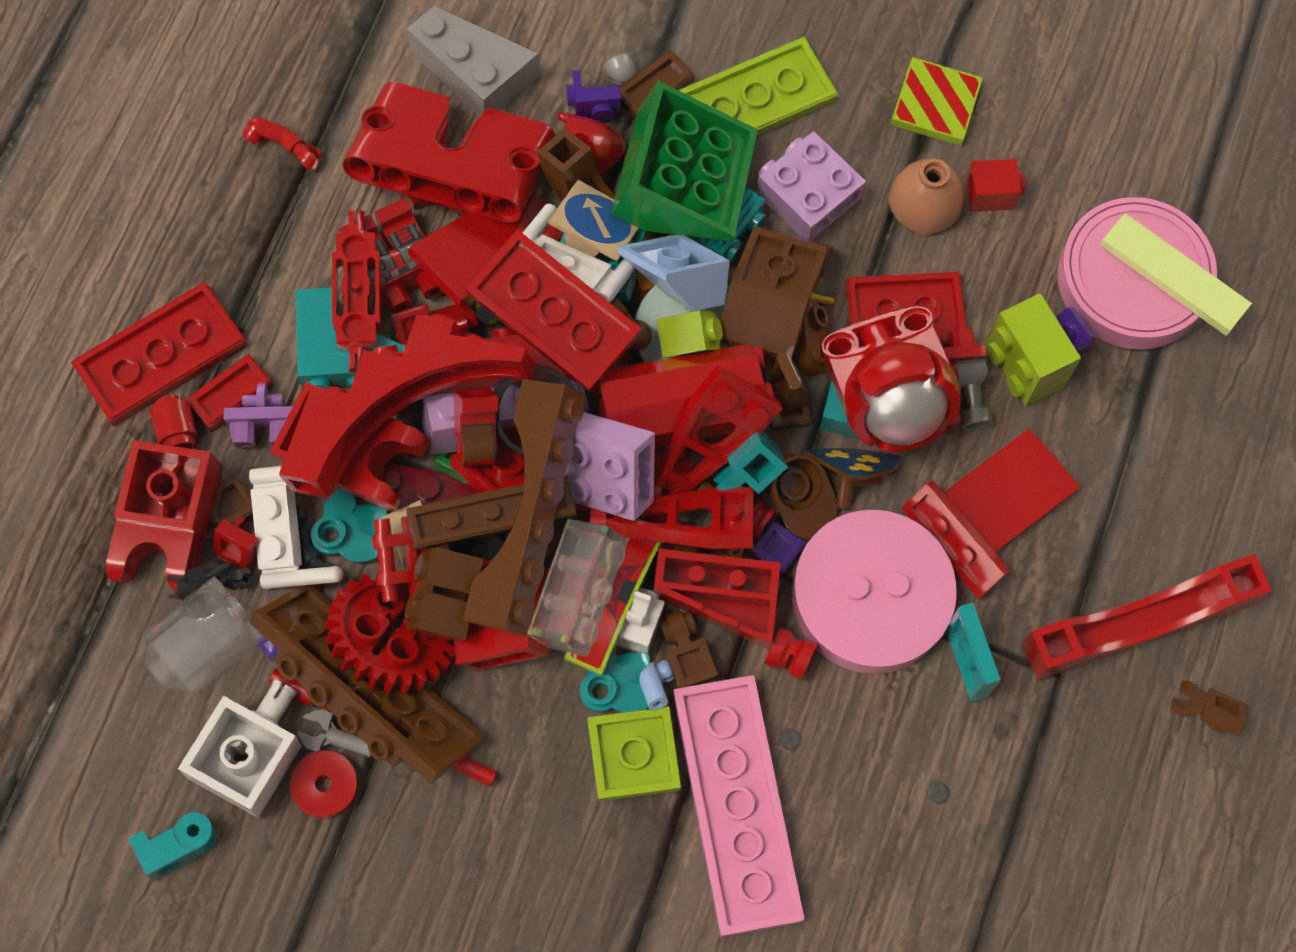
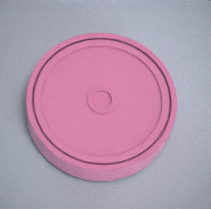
(1112, 296)
(873, 591)

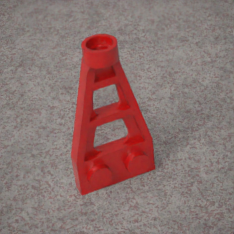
(732, 400)
(730, 526)

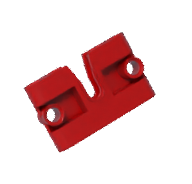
(406, 153)

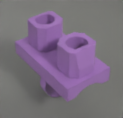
(256, 415)

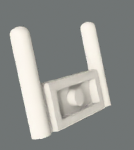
(589, 269)
(279, 534)

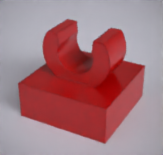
(234, 543)

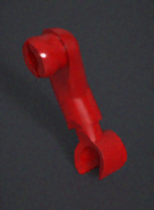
(260, 127)

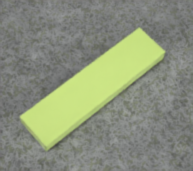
(1175, 274)

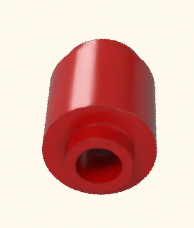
(174, 422)

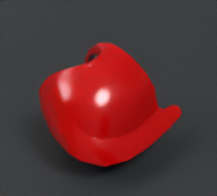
(603, 140)

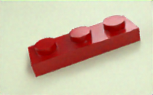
(967, 550)

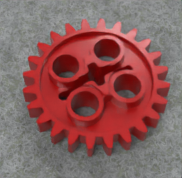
(362, 610)

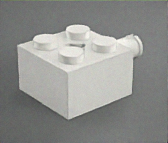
(242, 731)

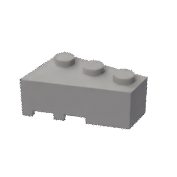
(472, 60)

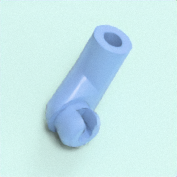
(651, 683)

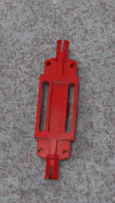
(356, 253)

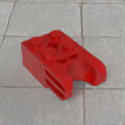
(365, 470)
(157, 522)

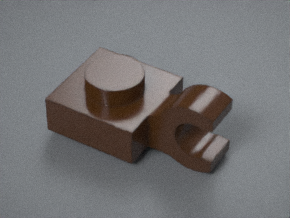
(1215, 708)

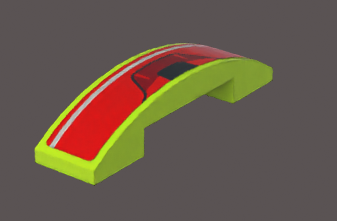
(629, 578)

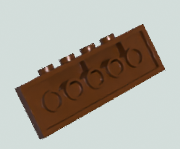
(394, 725)

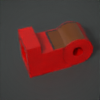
(475, 425)

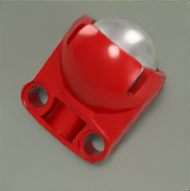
(893, 379)

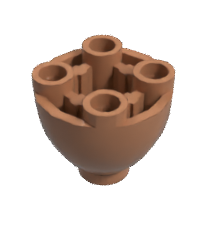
(927, 196)

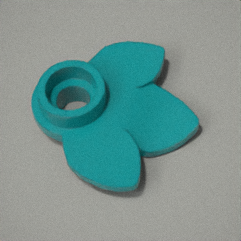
(354, 528)
(620, 681)

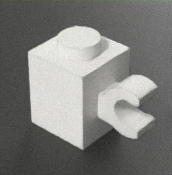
(641, 622)

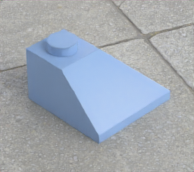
(681, 270)

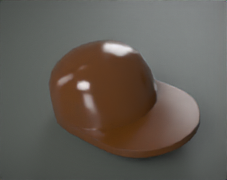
(803, 496)

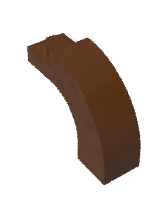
(569, 160)

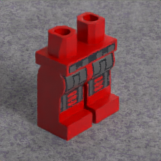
(398, 269)

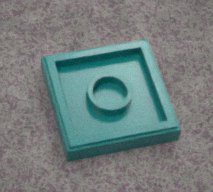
(972, 653)

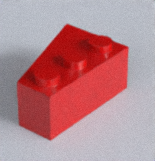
(721, 590)

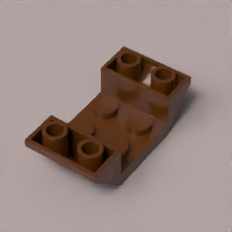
(772, 290)

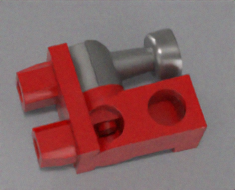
(971, 370)

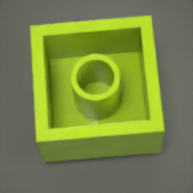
(1032, 350)

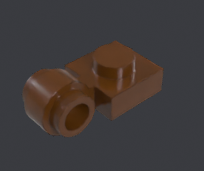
(690, 660)

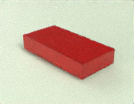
(227, 391)

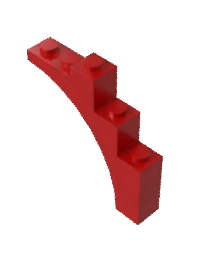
(385, 383)

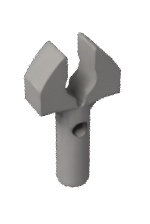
(332, 737)

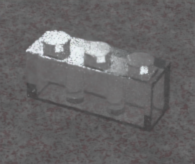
(577, 587)

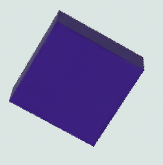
(777, 545)

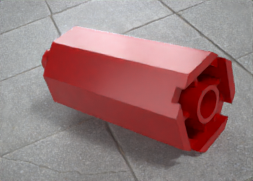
(658, 391)

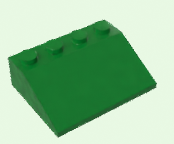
(684, 167)

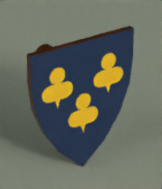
(855, 468)

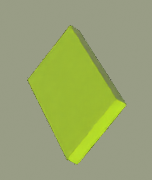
(769, 87)

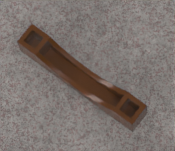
(506, 589)

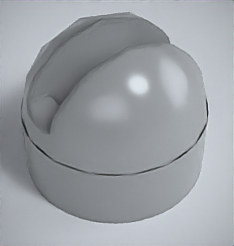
(620, 68)

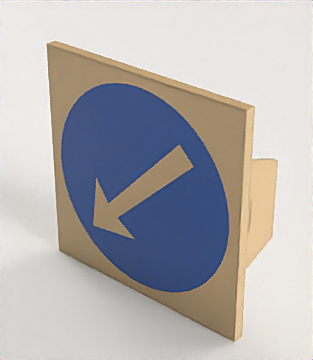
(588, 222)

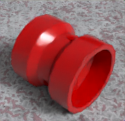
(790, 653)

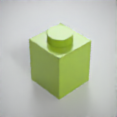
(689, 333)

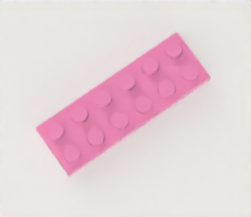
(738, 806)

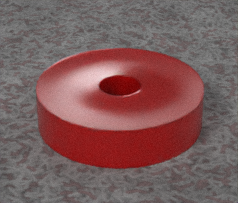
(330, 802)

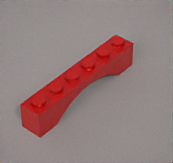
(1104, 633)

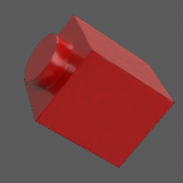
(994, 185)

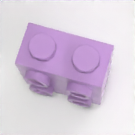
(810, 186)
(612, 467)

